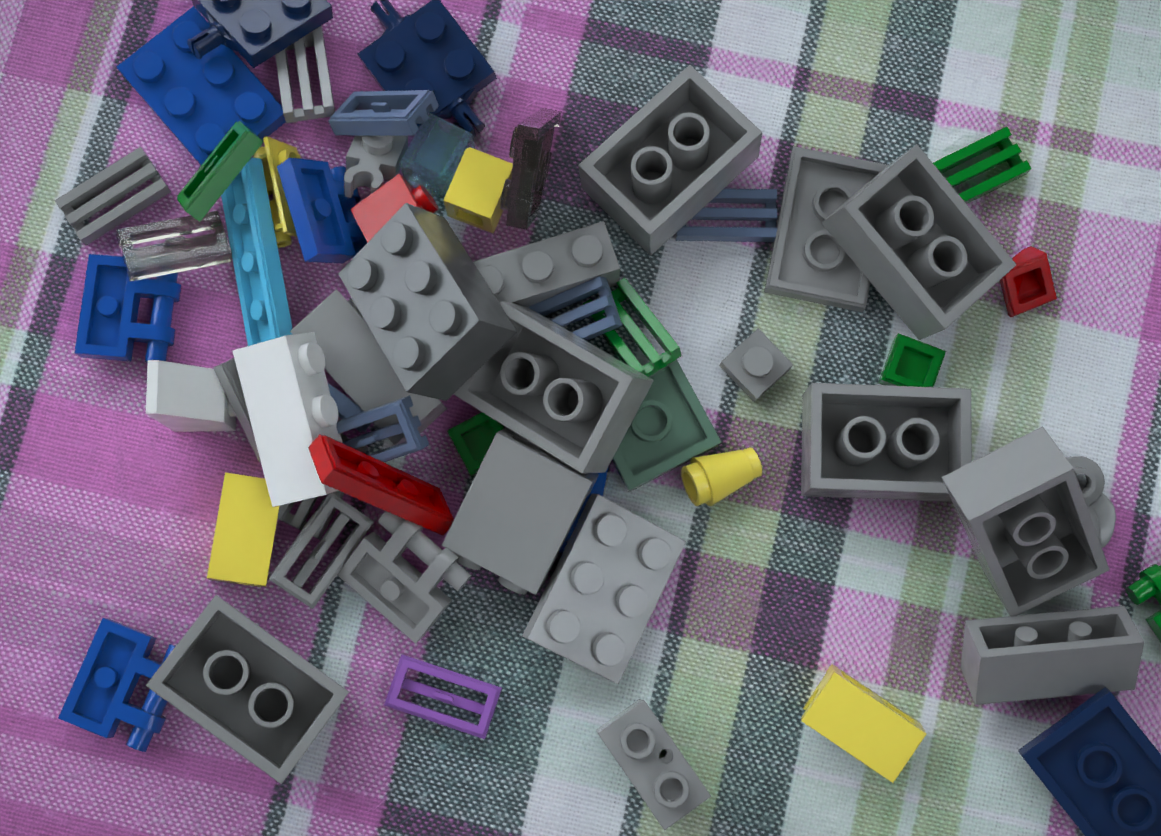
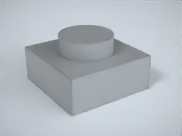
(756, 365)

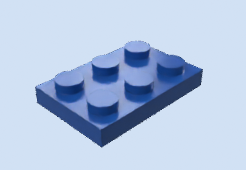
(203, 95)

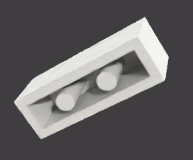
(288, 411)

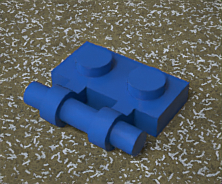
(321, 210)
(111, 312)
(107, 682)

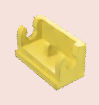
(243, 532)
(863, 723)

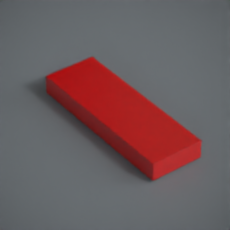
(380, 484)

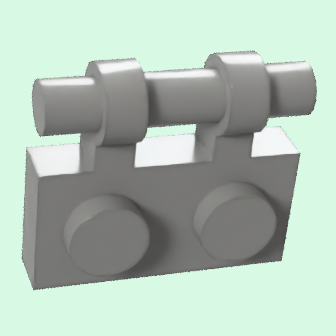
(397, 587)

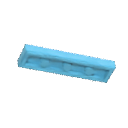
(256, 256)

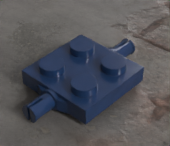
(257, 26)
(431, 55)

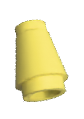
(719, 475)

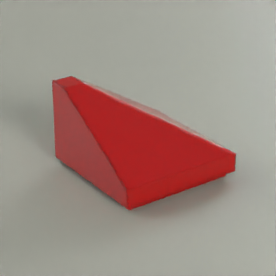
(1028, 282)

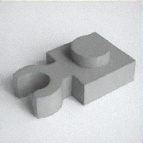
(372, 160)

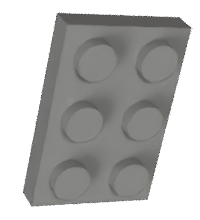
(604, 588)

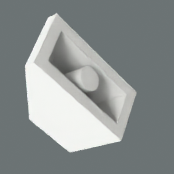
(187, 398)

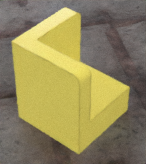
(477, 189)

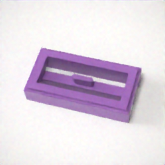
(485, 710)

